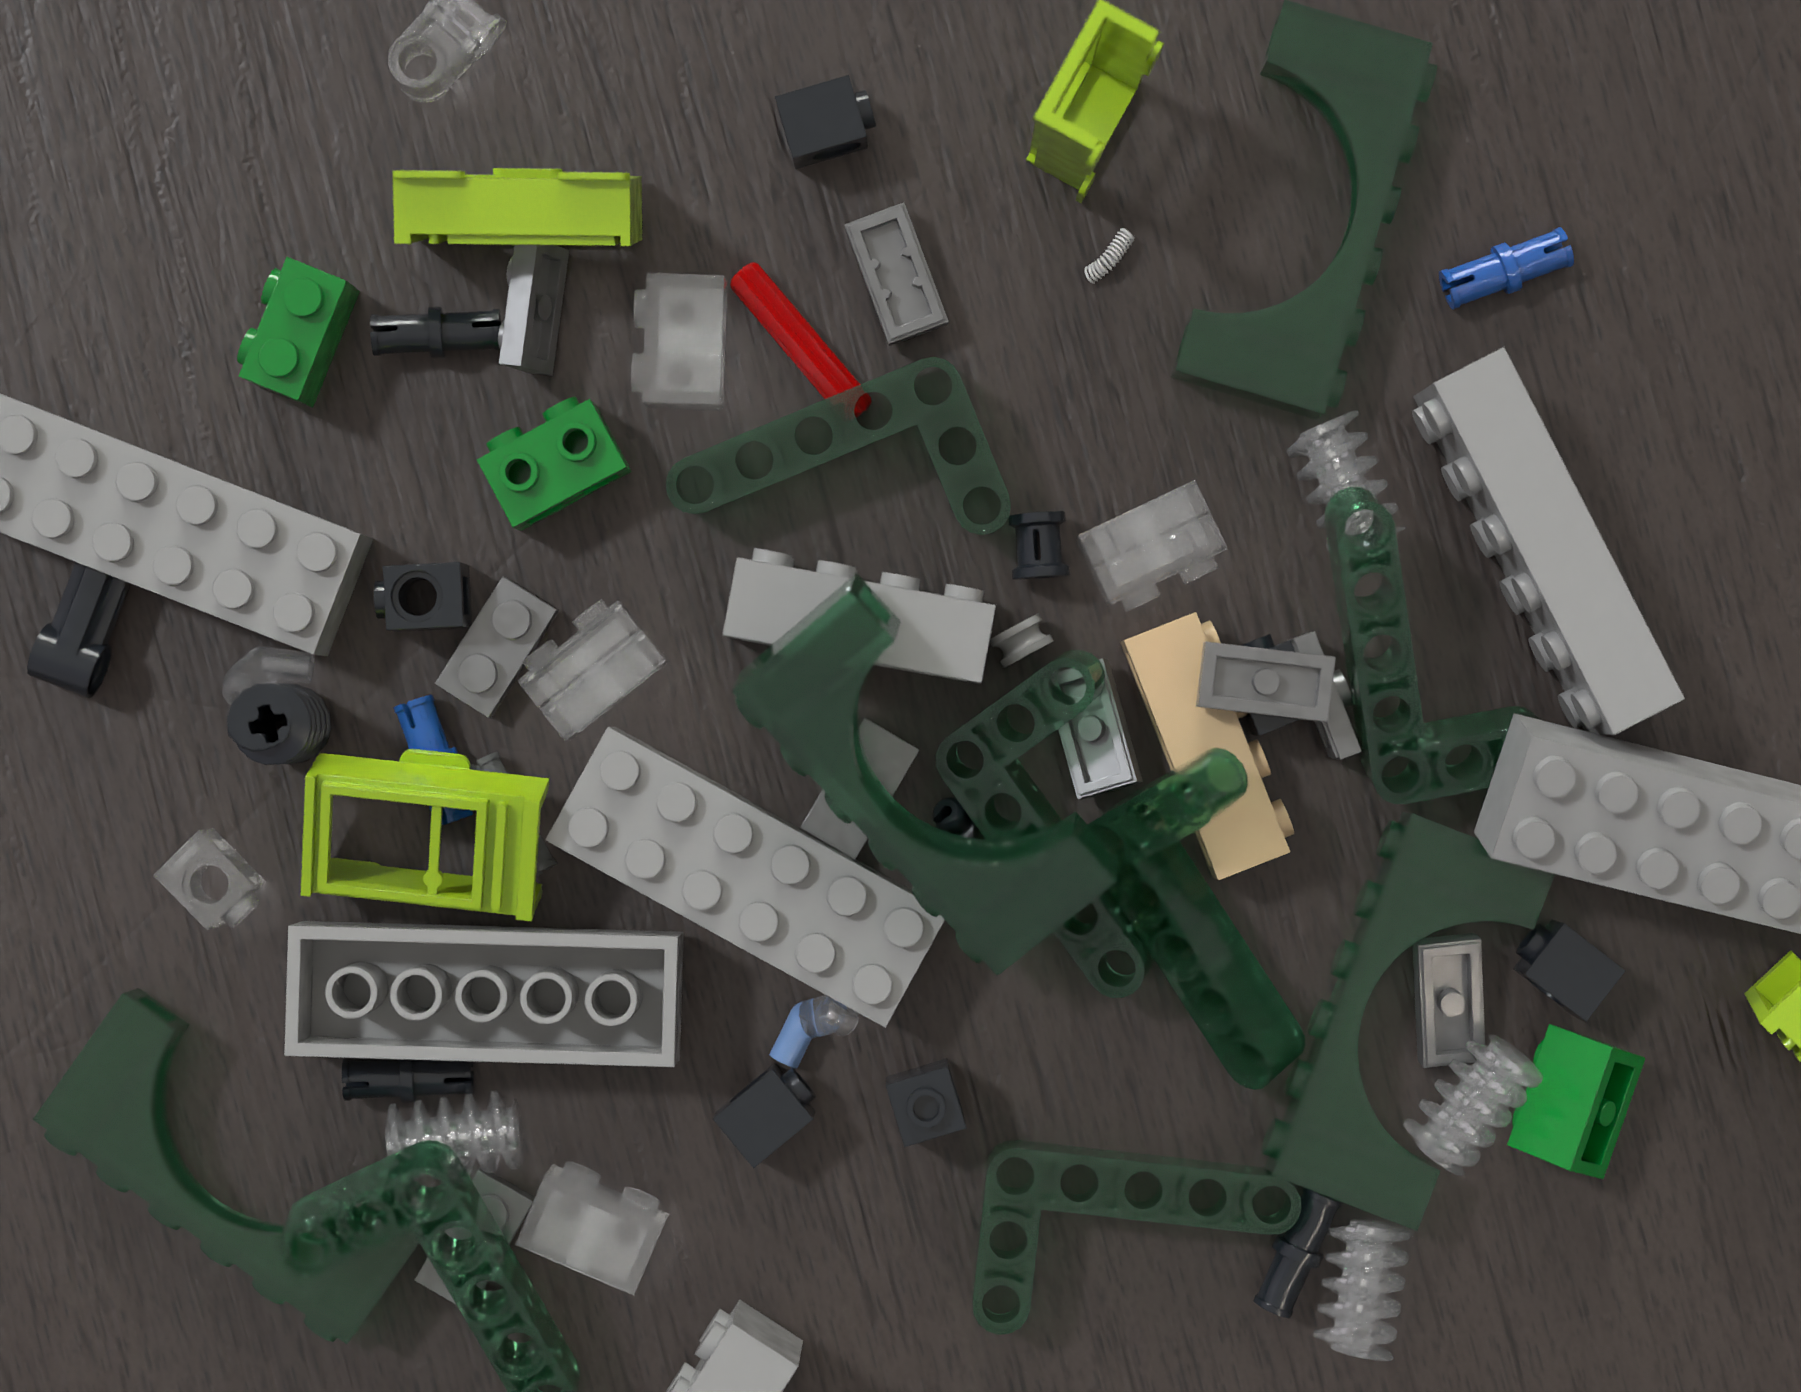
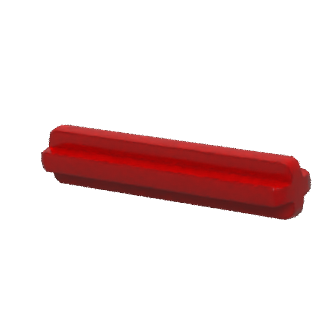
(794, 334)

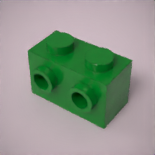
(297, 331)
(552, 463)
(1579, 1104)

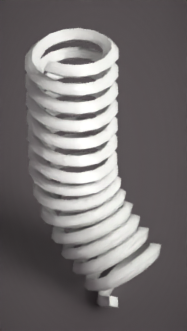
(1110, 256)

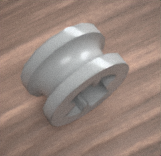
(1021, 640)

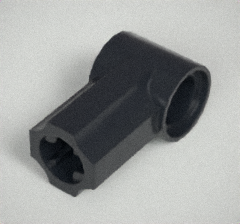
(75, 645)

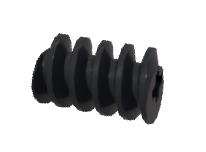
(254, 727)

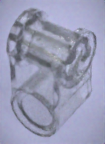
(447, 39)

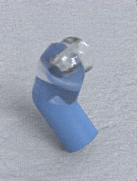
(811, 1020)

